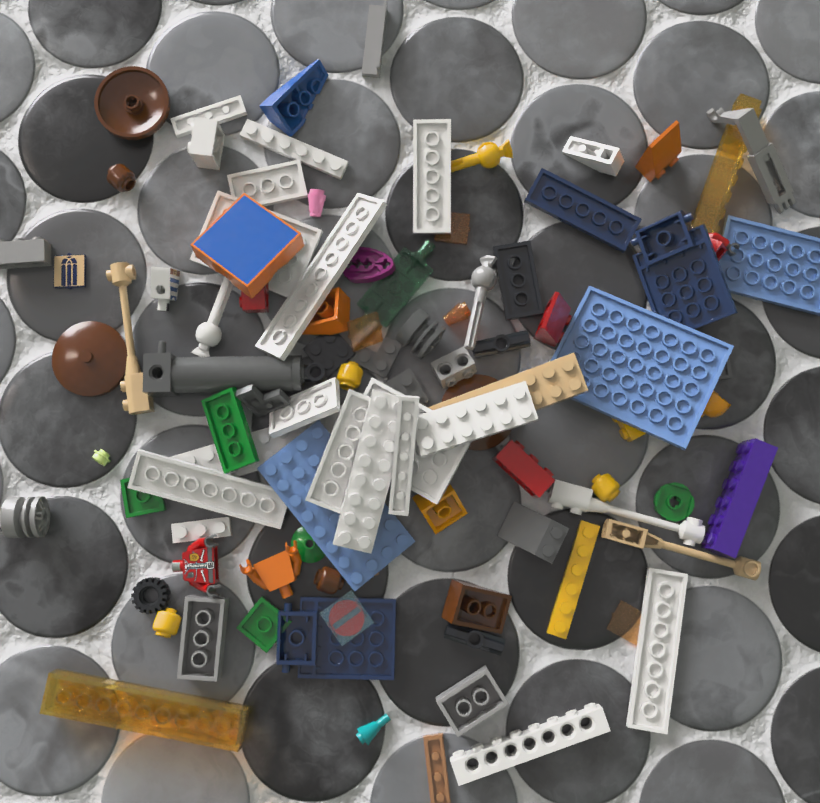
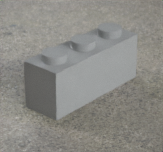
(25, 253)

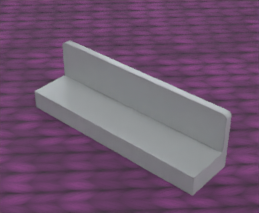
(374, 40)

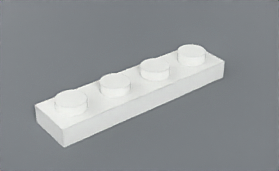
(221, 111)

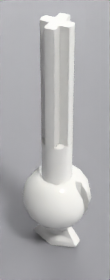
(208, 332)

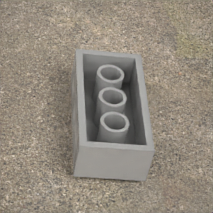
(203, 638)

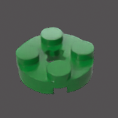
(682, 495)

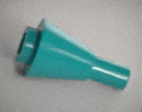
(369, 731)

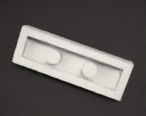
(202, 528)

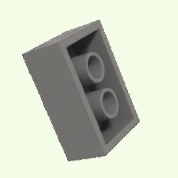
(471, 701)

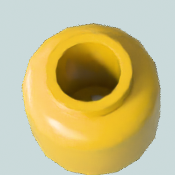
(349, 375)
(605, 487)
(166, 623)

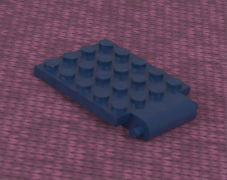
(682, 272)
(320, 655)

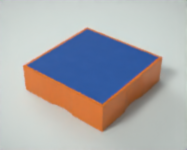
(248, 245)

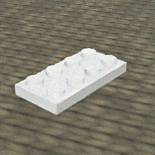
(270, 183)
(306, 408)

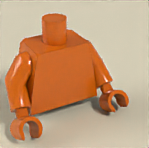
(276, 571)

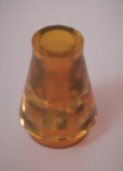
(457, 314)

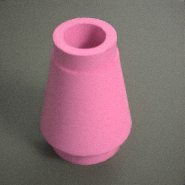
(316, 202)

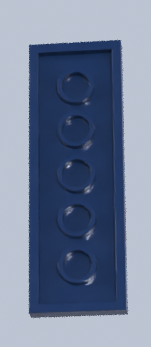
(582, 210)

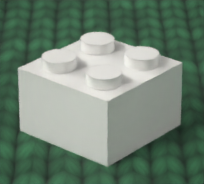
(206, 143)

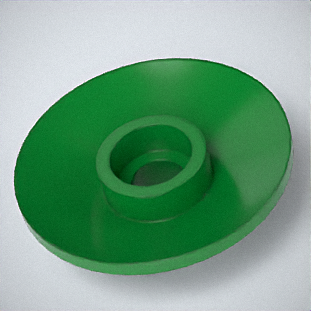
(307, 554)

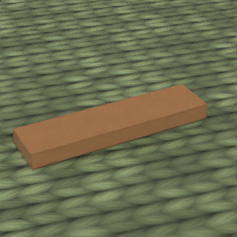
(436, 768)

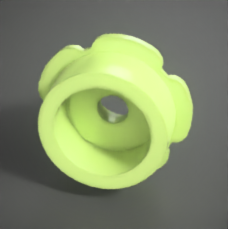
(101, 457)

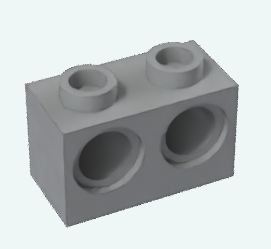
(451, 364)

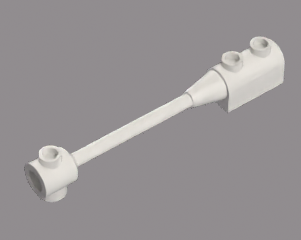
(581, 500)

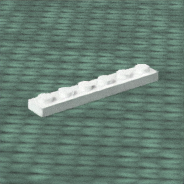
(294, 149)
(403, 455)

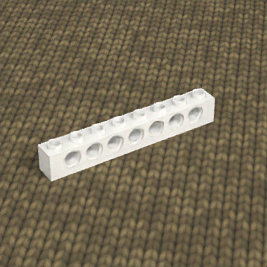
(597, 726)

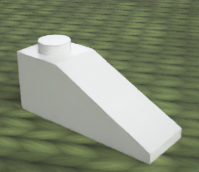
(595, 155)

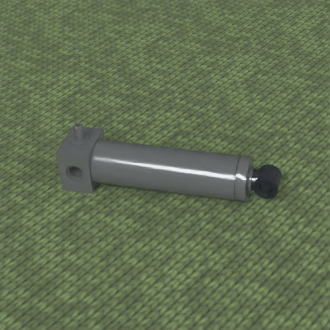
(223, 372)

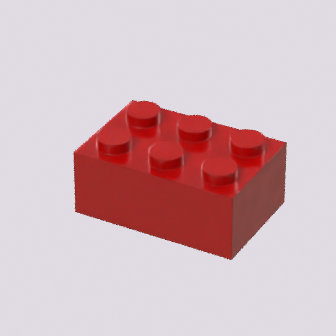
(524, 469)

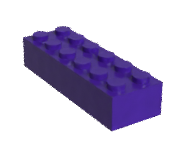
(738, 497)

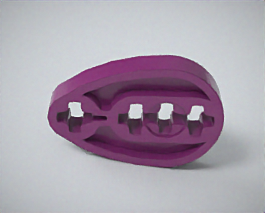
(374, 271)

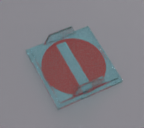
(346, 618)

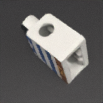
(167, 280)

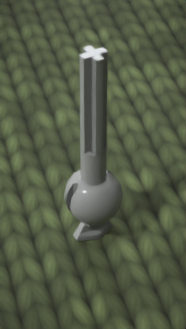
(483, 279)

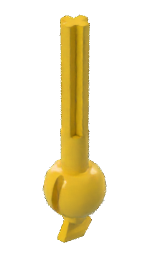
(487, 155)

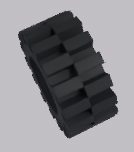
(140, 601)

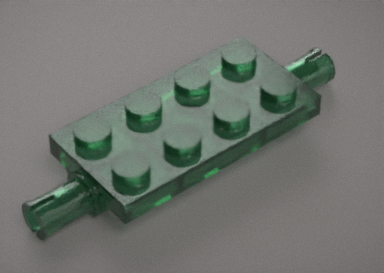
(394, 291)

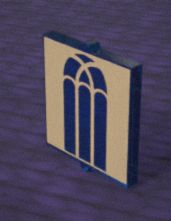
(70, 271)

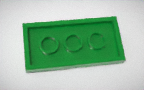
(230, 430)

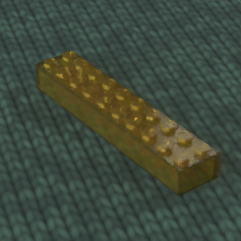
(145, 709)

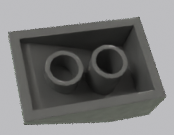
(533, 532)

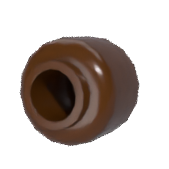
(121, 177)
(328, 580)

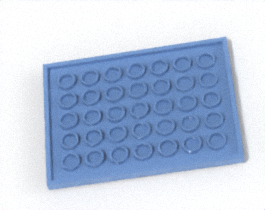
(643, 366)

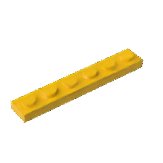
(573, 579)

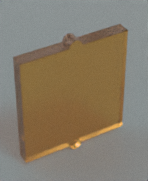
(459, 229)
(365, 331)
(625, 622)

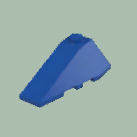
(293, 100)

